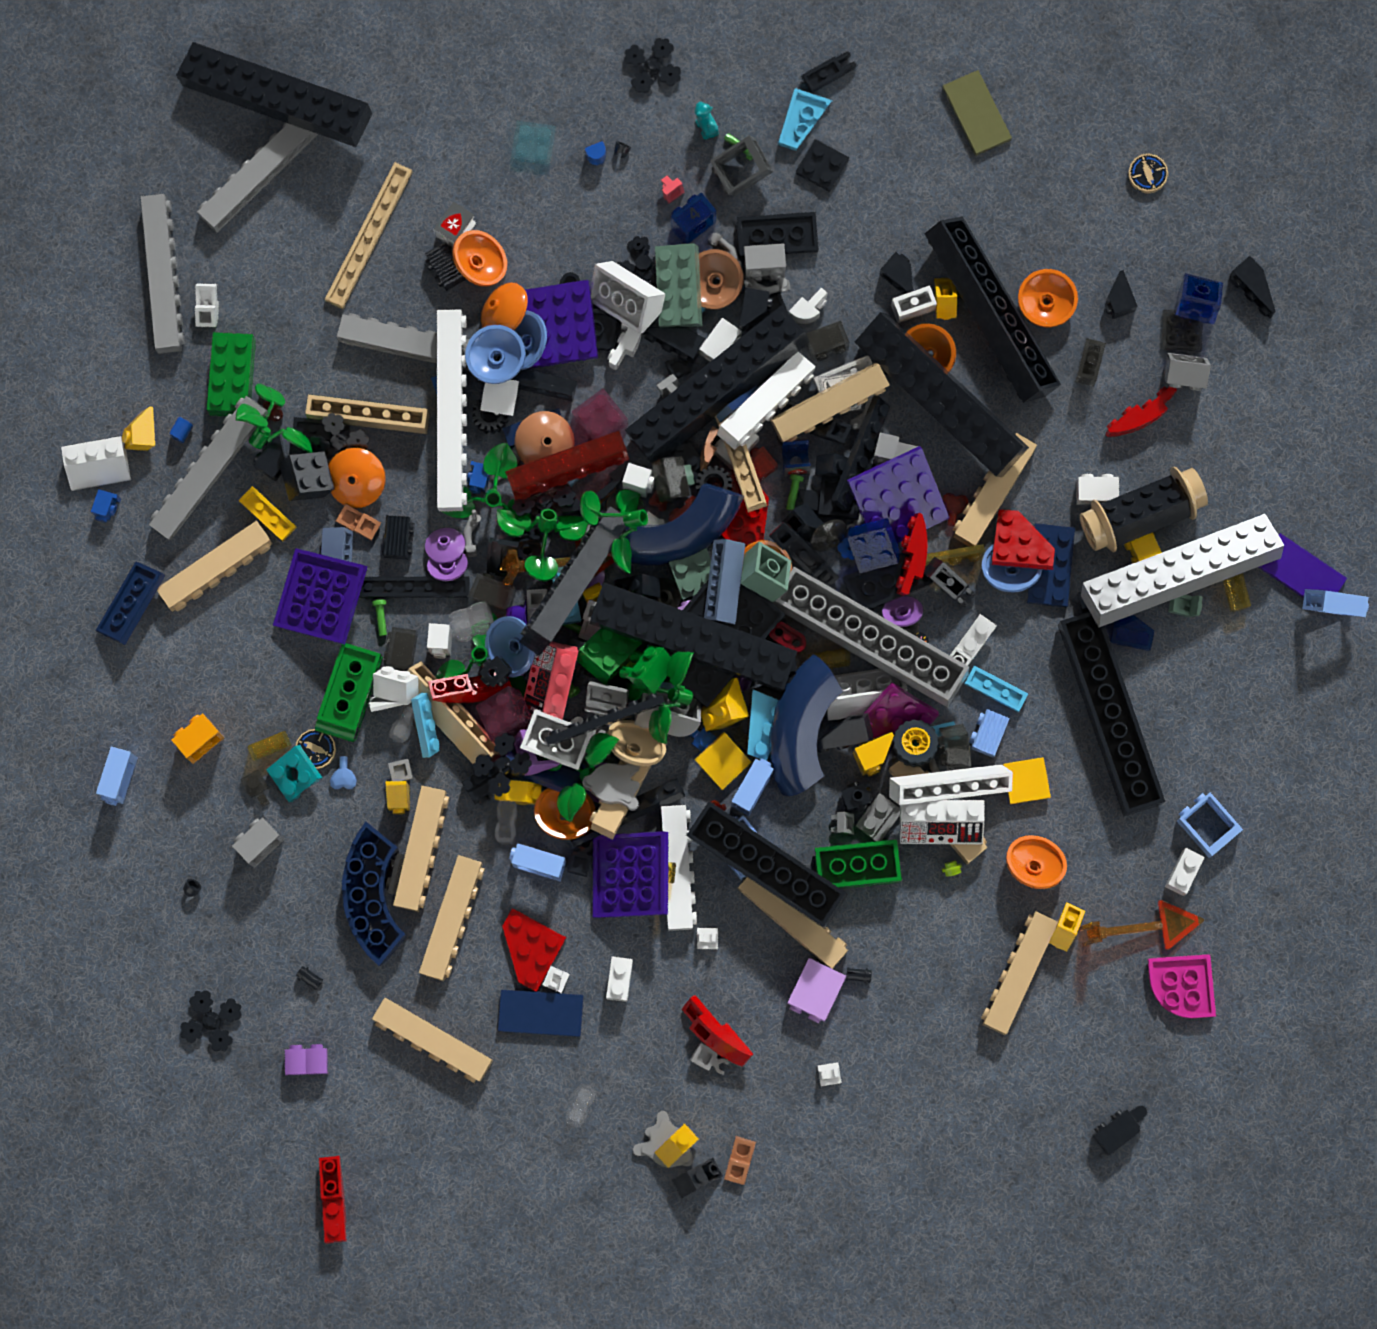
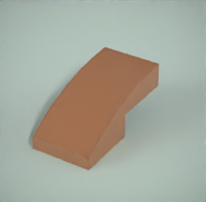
(708, 450)
(358, 522)
(740, 1160)

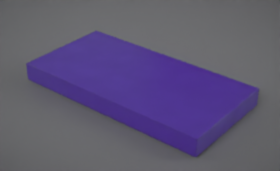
(1302, 570)

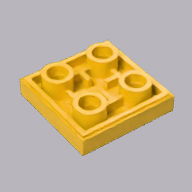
(722, 761)
(1028, 781)

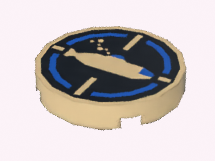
(1148, 173)
(318, 747)

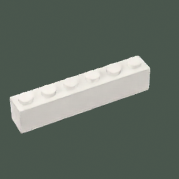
(766, 401)
(950, 784)
(679, 894)

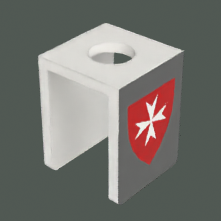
(454, 223)

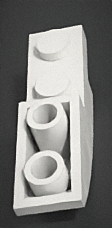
(627, 345)
(973, 640)

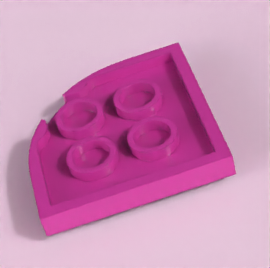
(1183, 985)

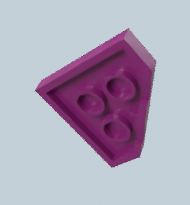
(894, 708)

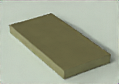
(977, 112)

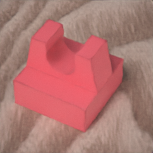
(672, 189)

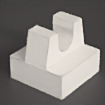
(707, 938)
(556, 979)
(829, 1074)

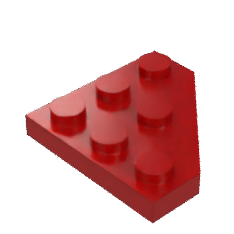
(746, 525)
(1020, 543)
(531, 948)

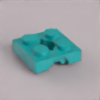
(282, 776)

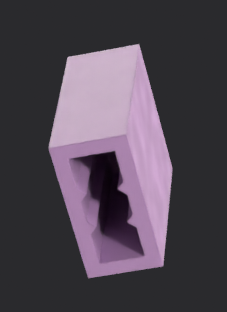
(816, 991)

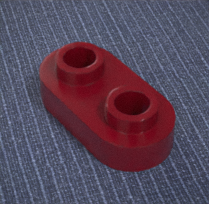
(788, 636)

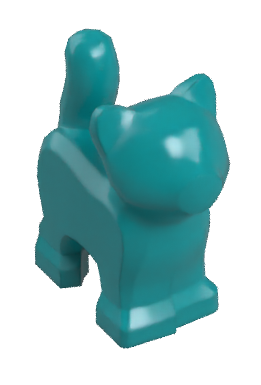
(705, 120)

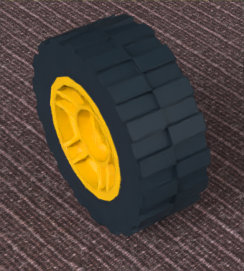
(925, 737)

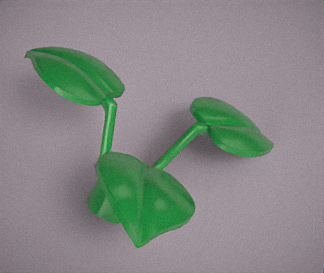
(262, 433)
(495, 463)
(627, 504)
(569, 528)
(479, 655)
(661, 720)
(572, 798)

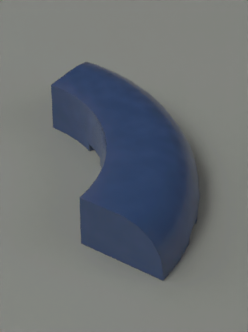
(688, 533)
(797, 726)
(366, 894)

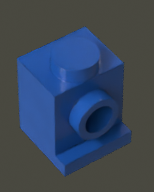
(478, 478)
(105, 505)

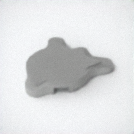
(614, 785)
(658, 1136)

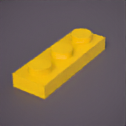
(267, 513)

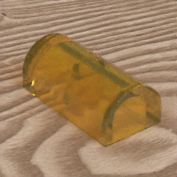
(1237, 593)
(834, 658)
(269, 745)

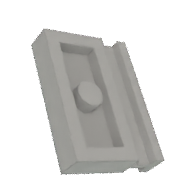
(605, 697)
(878, 818)

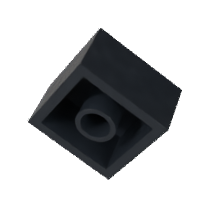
(306, 476)

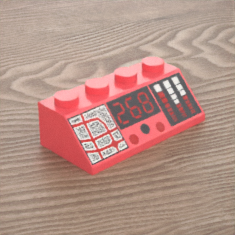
(551, 679)

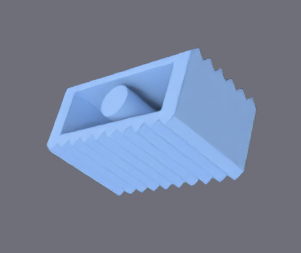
(989, 733)

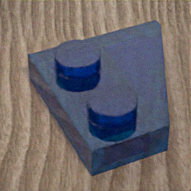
(1132, 633)

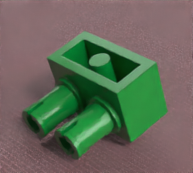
(649, 670)

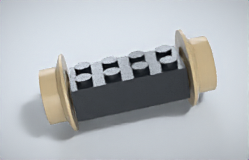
(1144, 510)

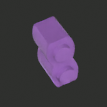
(306, 1061)

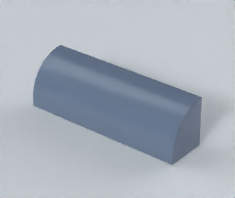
(337, 543)
(724, 581)

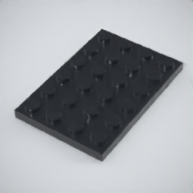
(754, 616)

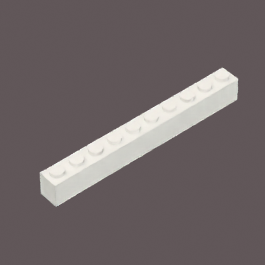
(450, 410)

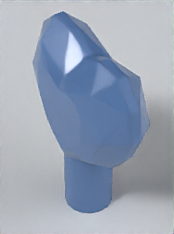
(343, 776)

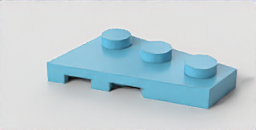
(801, 117)
(760, 723)

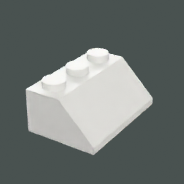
(96, 463)
(567, 752)

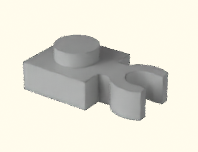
(706, 1058)

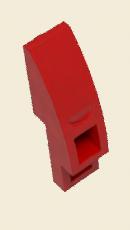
(1136, 418)
(916, 547)
(462, 689)
(718, 1038)
(332, 1199)

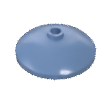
(534, 336)
(493, 342)
(1001, 579)
(503, 641)

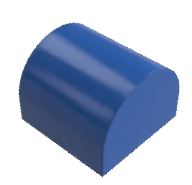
(596, 153)
(181, 430)

